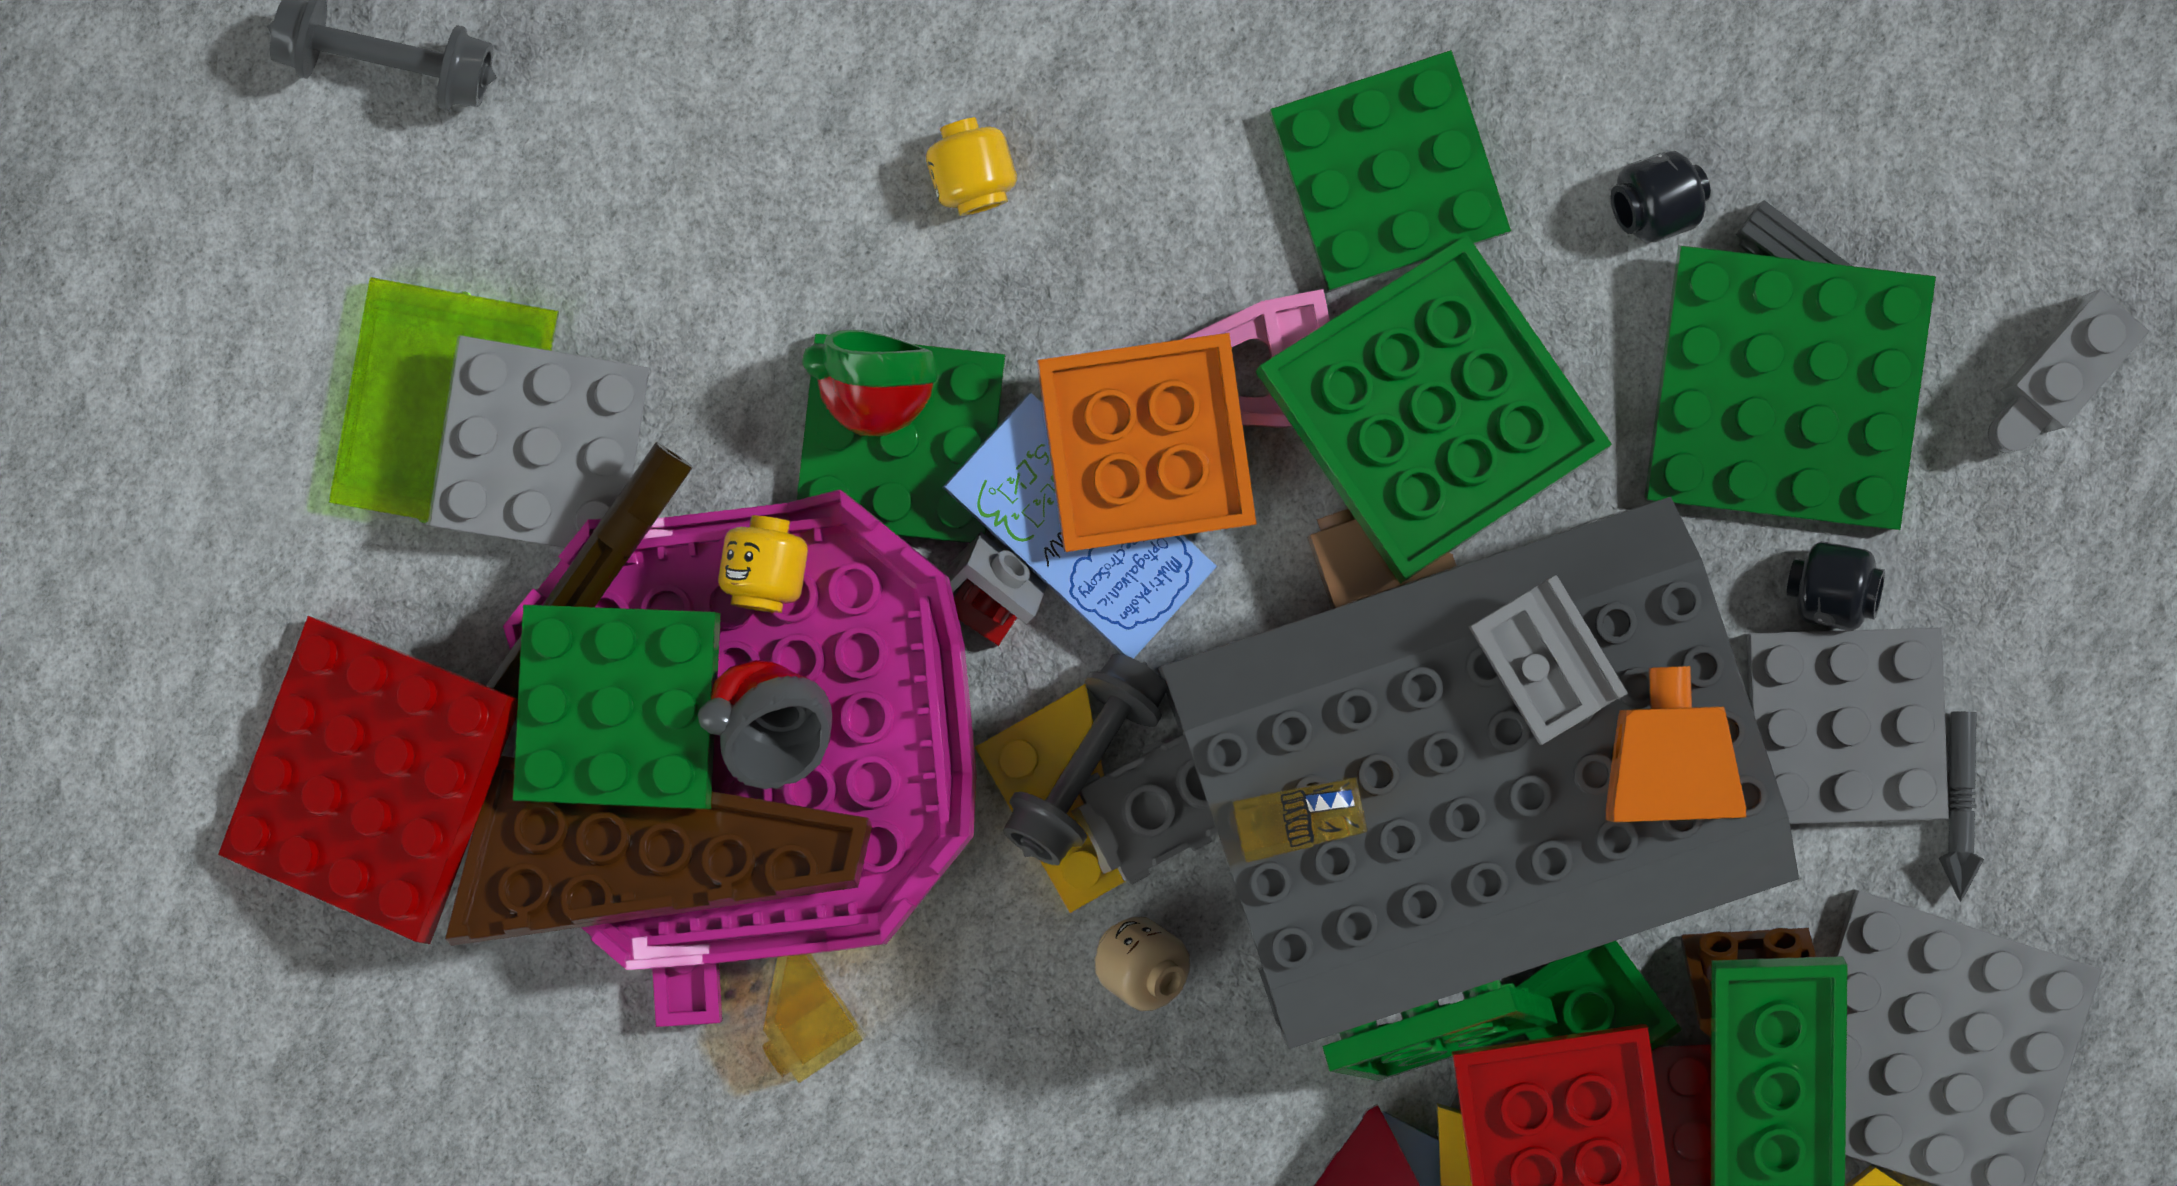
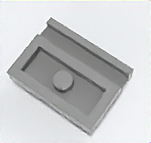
(1548, 659)

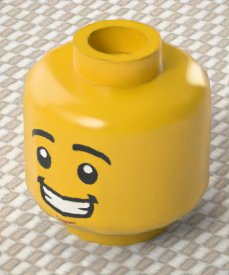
(971, 167)
(763, 565)

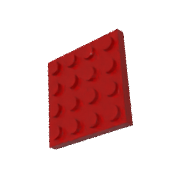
(369, 779)

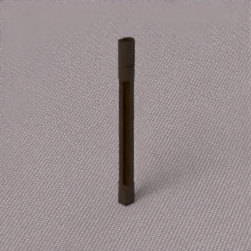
(608, 546)

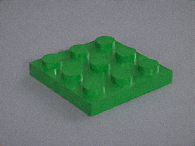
(1389, 170)
(904, 472)
(615, 706)
(1435, 1030)

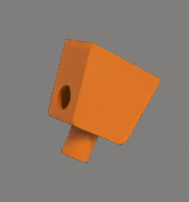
(1673, 758)

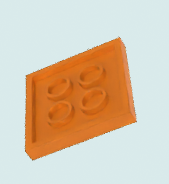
(1146, 442)

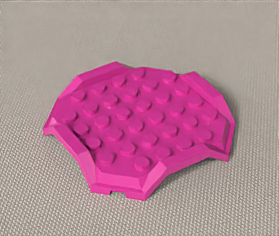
(892, 659)

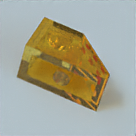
(806, 1019)

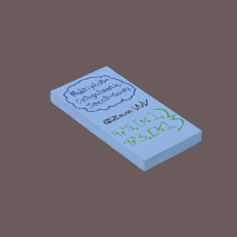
(1118, 588)

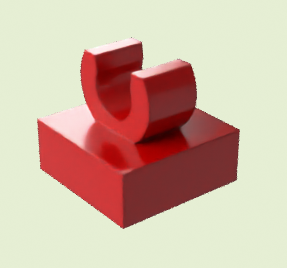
(983, 612)

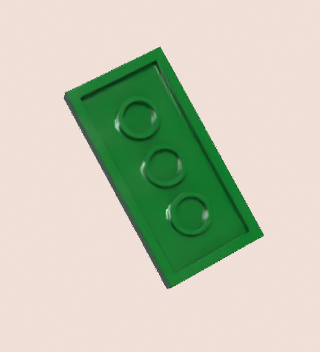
(1778, 1072)

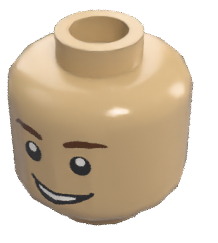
(1142, 963)

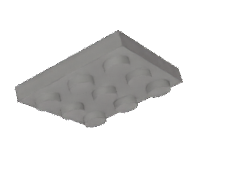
(534, 441)
(1853, 722)

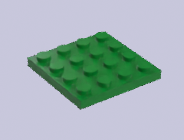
(1789, 387)
(1433, 408)

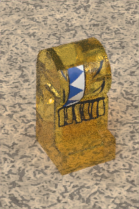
(1298, 817)

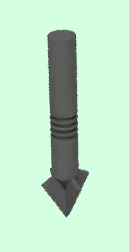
(1961, 862)

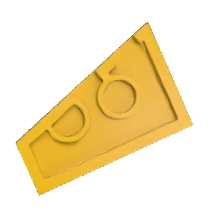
(1030, 761)

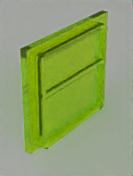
(403, 388)

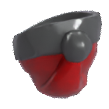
(758, 734)

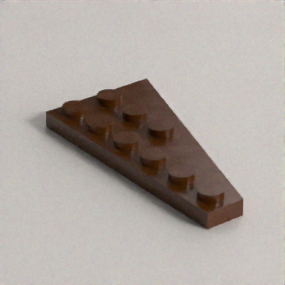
(605, 864)

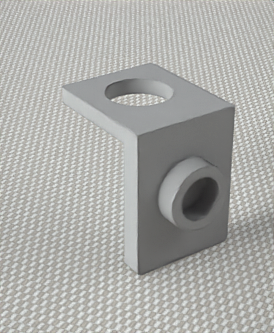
(1000, 575)

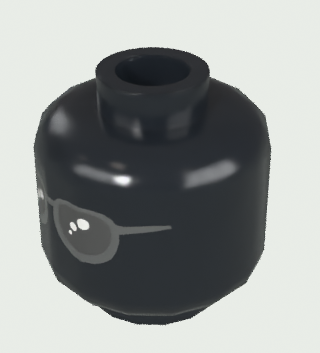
(1660, 196)
(1836, 585)

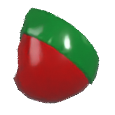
(871, 380)

